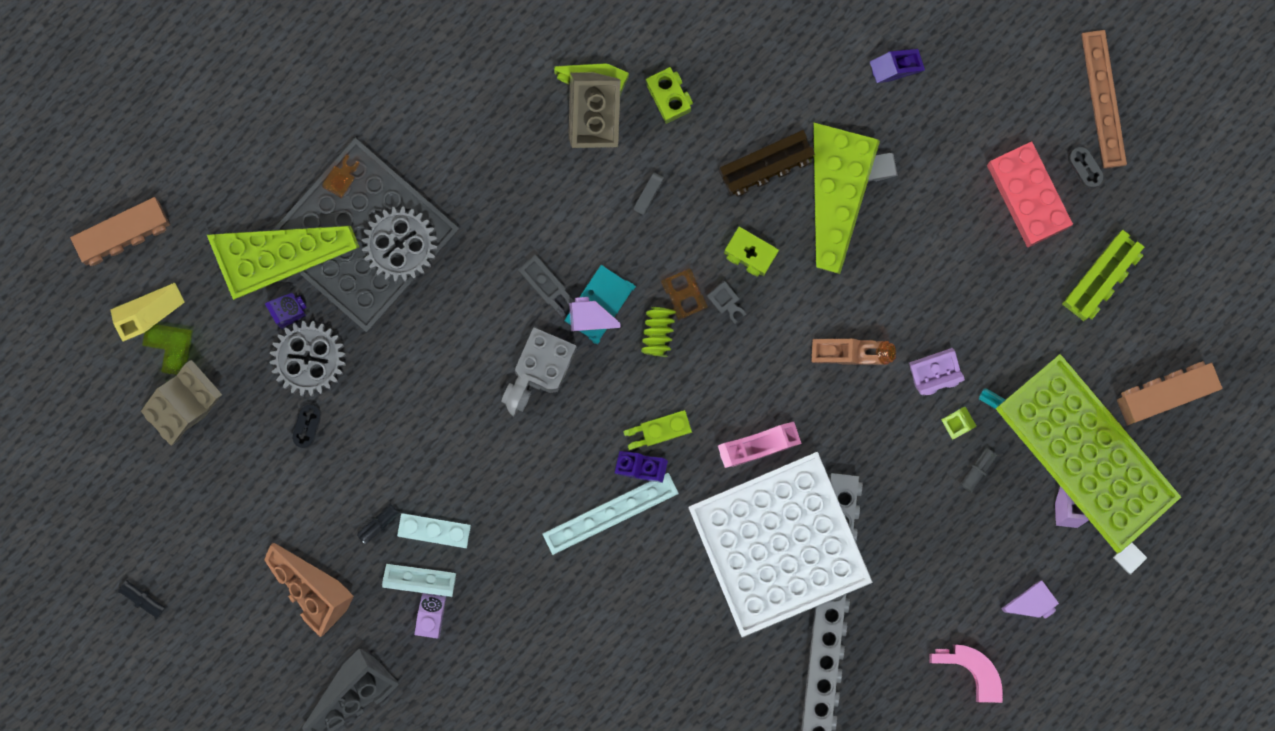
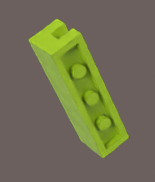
(1103, 275)

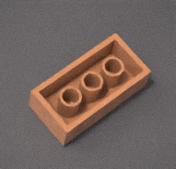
(1171, 393)

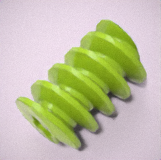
(658, 331)

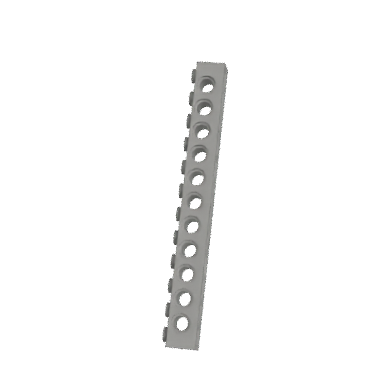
(851, 486)

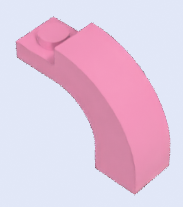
(759, 445)
(984, 672)

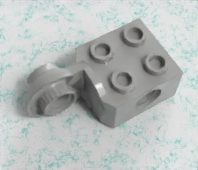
(540, 366)

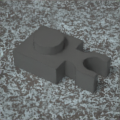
(724, 299)

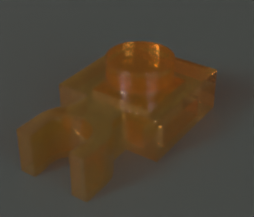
(340, 179)

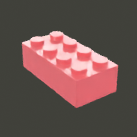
(1029, 194)

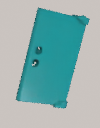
(609, 292)

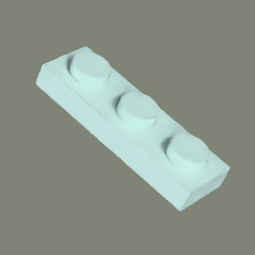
(434, 530)
(419, 580)

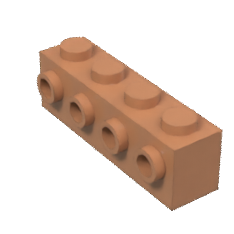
(120, 231)

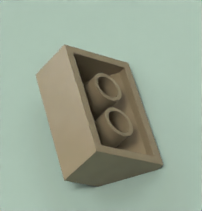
(594, 110)

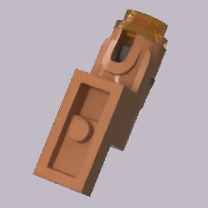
(853, 352)

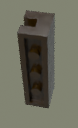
(767, 163)

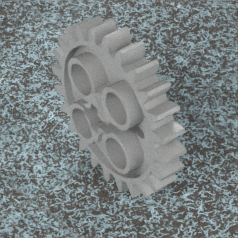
(413, 260)
(303, 379)

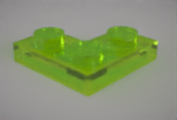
(175, 343)

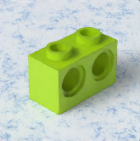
(664, 97)

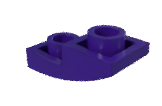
(641, 467)

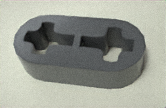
(1090, 164)
(649, 193)

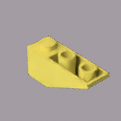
(146, 311)

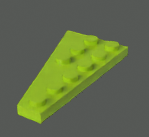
(841, 177)
(265, 257)

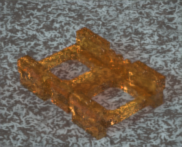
(691, 291)

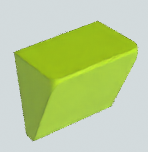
(958, 423)

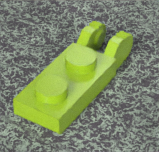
(660, 430)

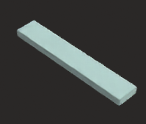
(609, 514)

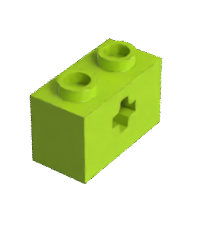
(763, 251)

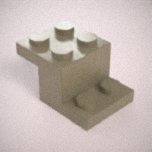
(181, 402)

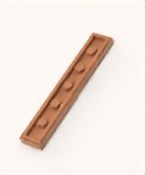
(1104, 99)

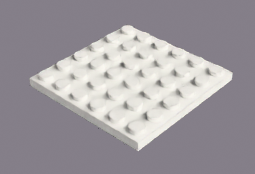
(780, 544)

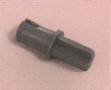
(978, 470)

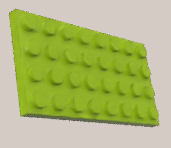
(1088, 453)

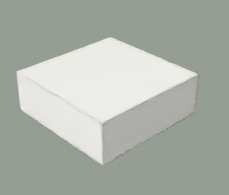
(1130, 558)

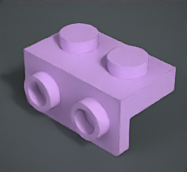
(936, 372)

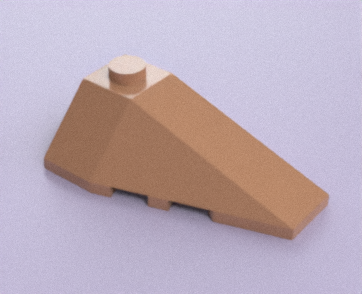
(316, 592)

